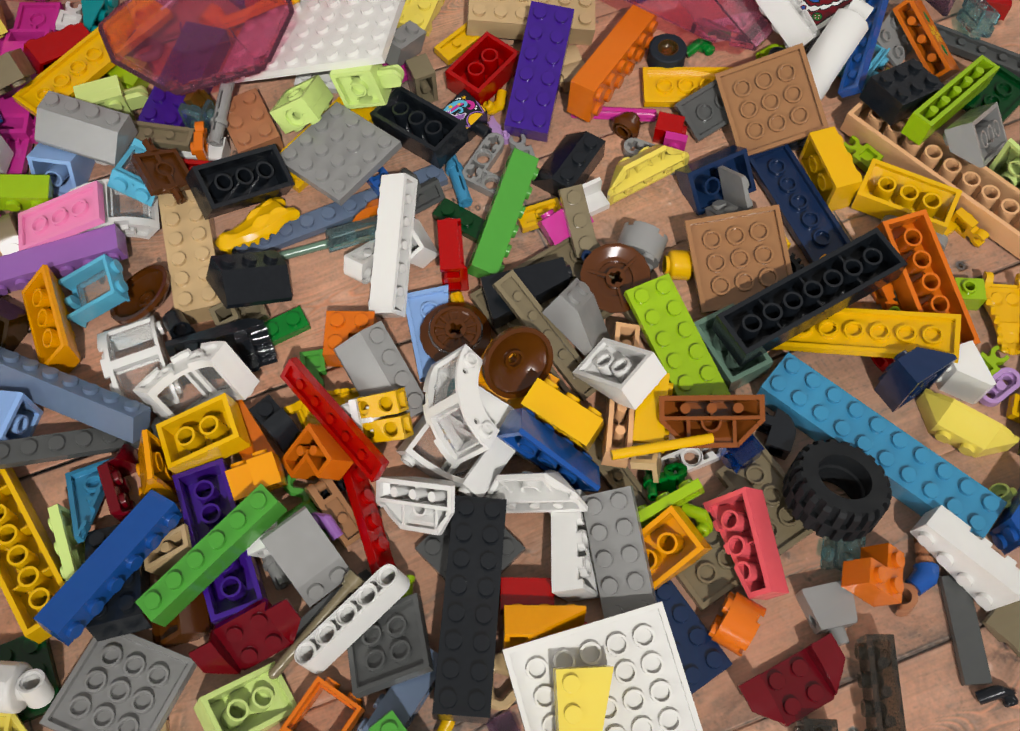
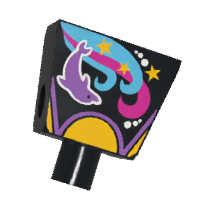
(471, 112)

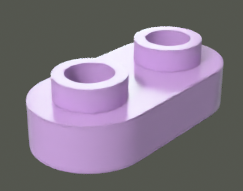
(1001, 390)

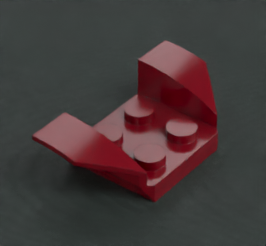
(115, 485)
(248, 637)
(797, 683)

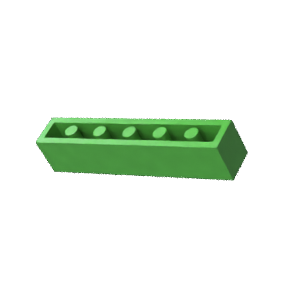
(503, 214)
(211, 556)

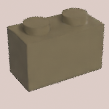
(422, 78)

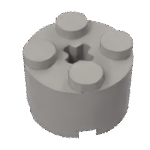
(645, 240)

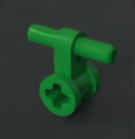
(667, 480)

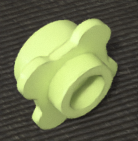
(1004, 492)

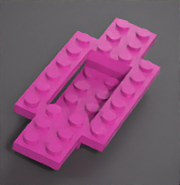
(18, 127)

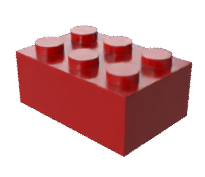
(483, 68)

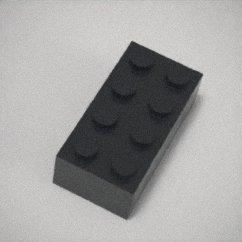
(421, 126)
(239, 181)
(121, 612)

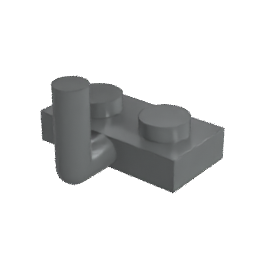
(428, 193)

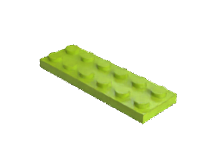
(675, 338)

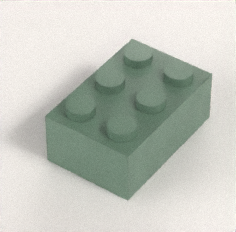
(731, 372)

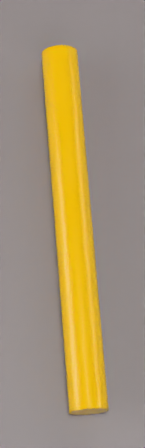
(661, 446)

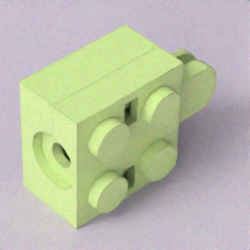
(366, 84)
(111, 94)
(302, 105)

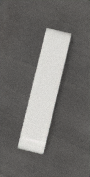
(352, 619)

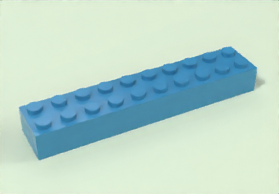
(914, 471)

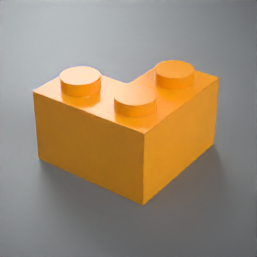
(262, 469)

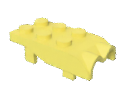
(421, 13)

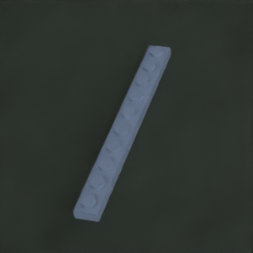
(328, 217)

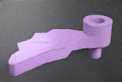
(496, 128)

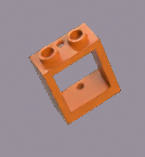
(313, 693)

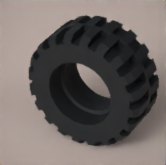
(823, 509)

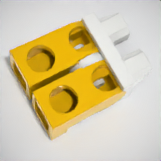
(369, 412)

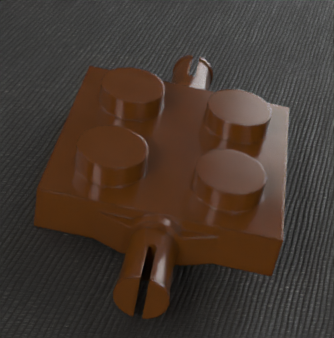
(162, 171)

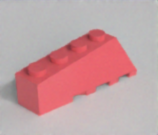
(750, 540)

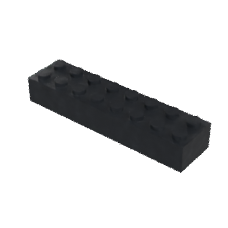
(808, 296)
(470, 611)

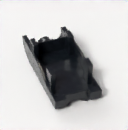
(245, 336)

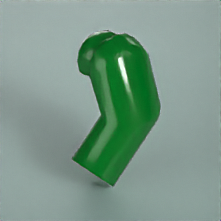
(700, 45)

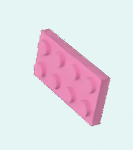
(62, 216)

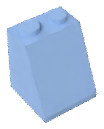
(64, 168)
(17, 415)

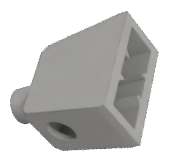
(829, 609)

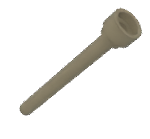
(351, 583)

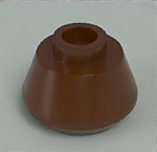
(627, 125)

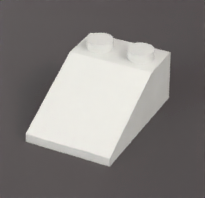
(621, 372)

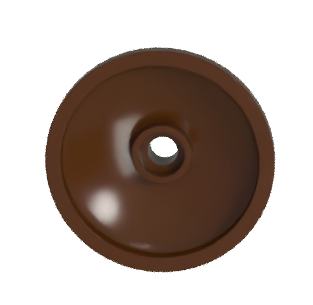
(145, 293)
(530, 360)

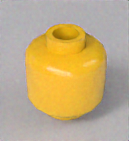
(677, 264)

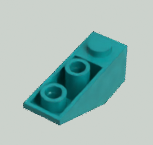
(95, 11)

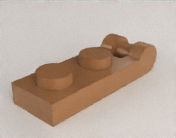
(335, 506)

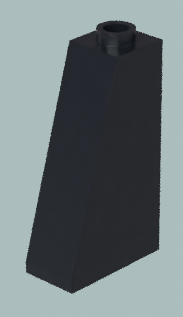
(542, 280)

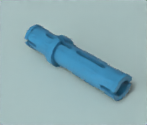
(454, 171)

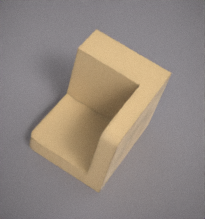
(647, 462)

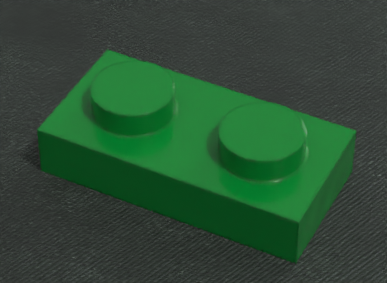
(287, 325)

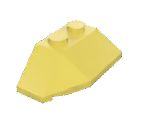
(644, 169)
(963, 426)

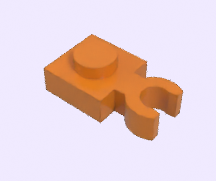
(199, 145)

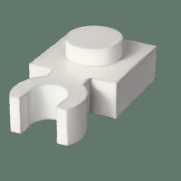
(69, 16)

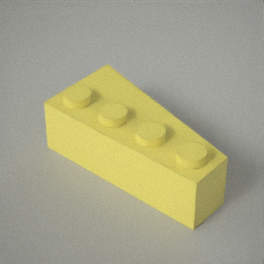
(581, 697)

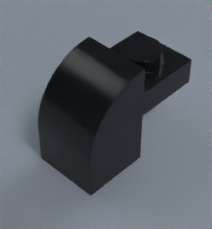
(276, 423)
(779, 433)

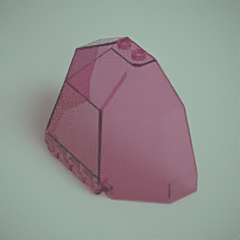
(194, 41)

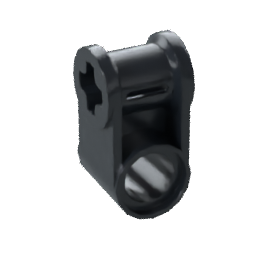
(177, 324)

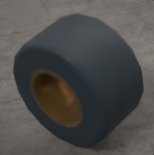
(666, 51)

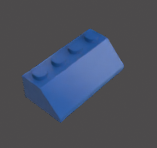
(548, 450)

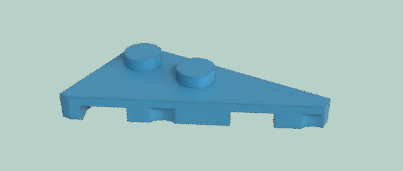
(85, 498)

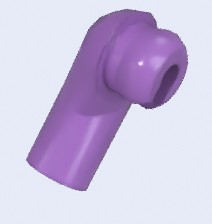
(328, 523)

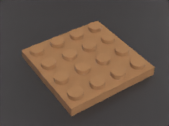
(771, 100)
(736, 255)

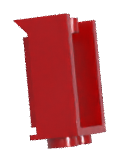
(451, 255)

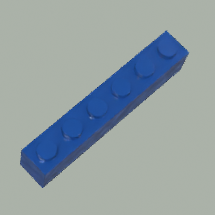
(108, 567)

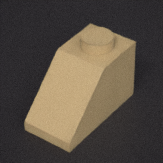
(169, 551)

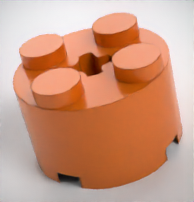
(737, 624)

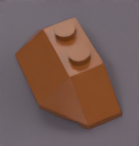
(727, 417)

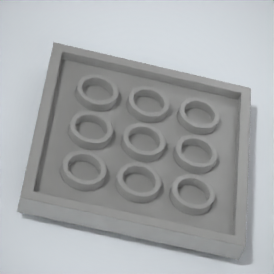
(339, 153)
(120, 687)

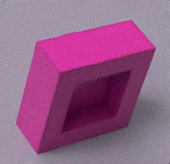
(675, 140)

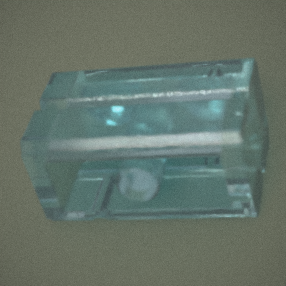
(978, 18)

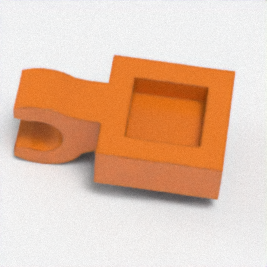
(885, 297)

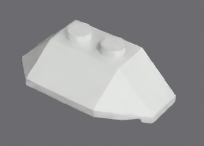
(536, 493)
(417, 502)

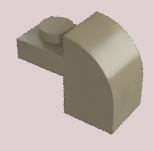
(8, 234)
(222, 315)

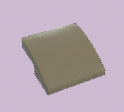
(1005, 625)

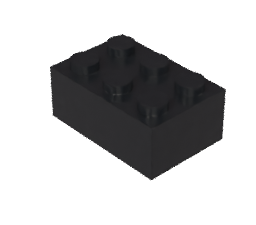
(900, 90)

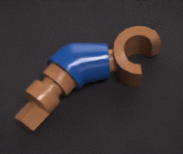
(922, 578)

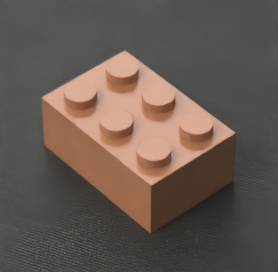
(250, 123)

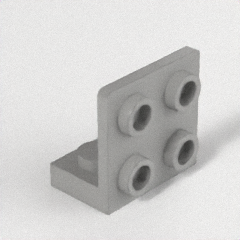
(893, 37)
(734, 191)

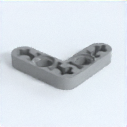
(483, 172)

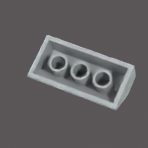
(83, 128)
(977, 135)
(378, 366)

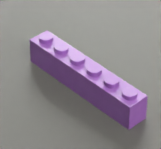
(61, 256)

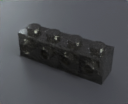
(879, 683)

